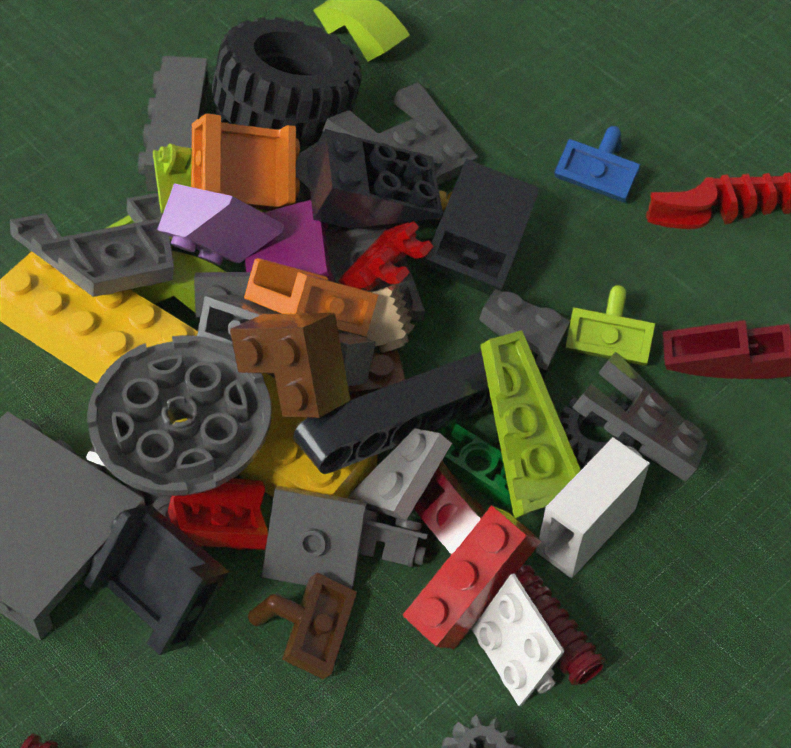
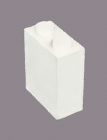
(592, 507)

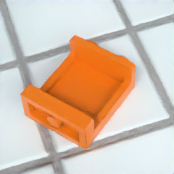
(245, 162)
(300, 291)

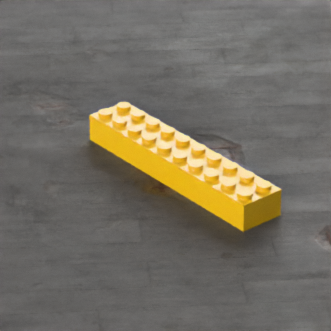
(98, 330)

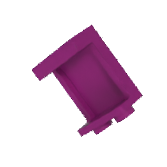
(300, 243)

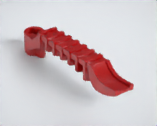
(693, 207)

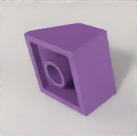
(215, 225)

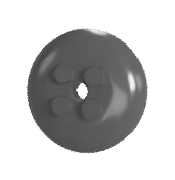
(175, 380)

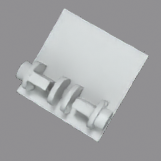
(518, 641)

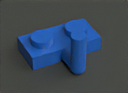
(599, 168)

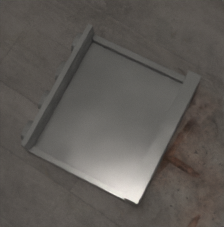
(51, 520)

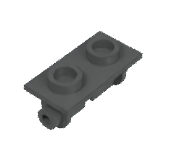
(400, 539)

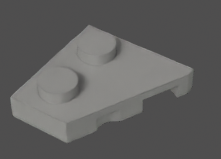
(403, 474)

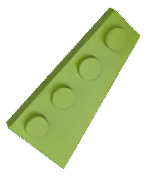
(528, 428)

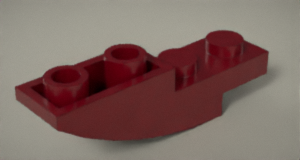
(448, 508)

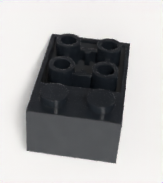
(370, 183)
(481, 228)

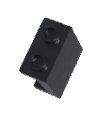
(157, 575)

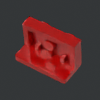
(223, 515)

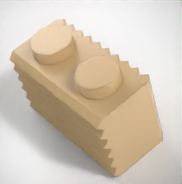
(390, 320)

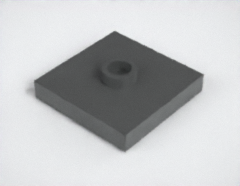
(313, 535)

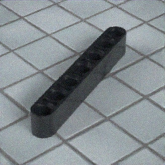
(391, 413)

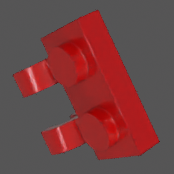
(378, 259)

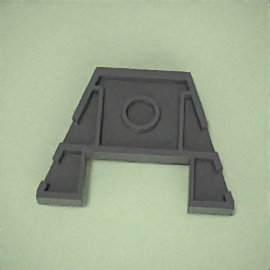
(425, 133)
(108, 257)
(649, 419)

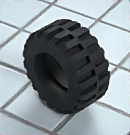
(284, 76)

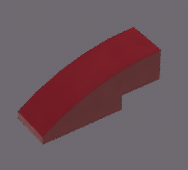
(729, 351)

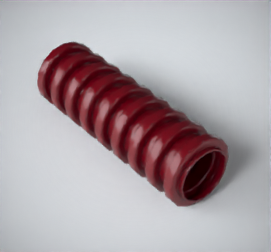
(579, 657)

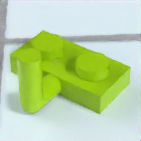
(610, 332)

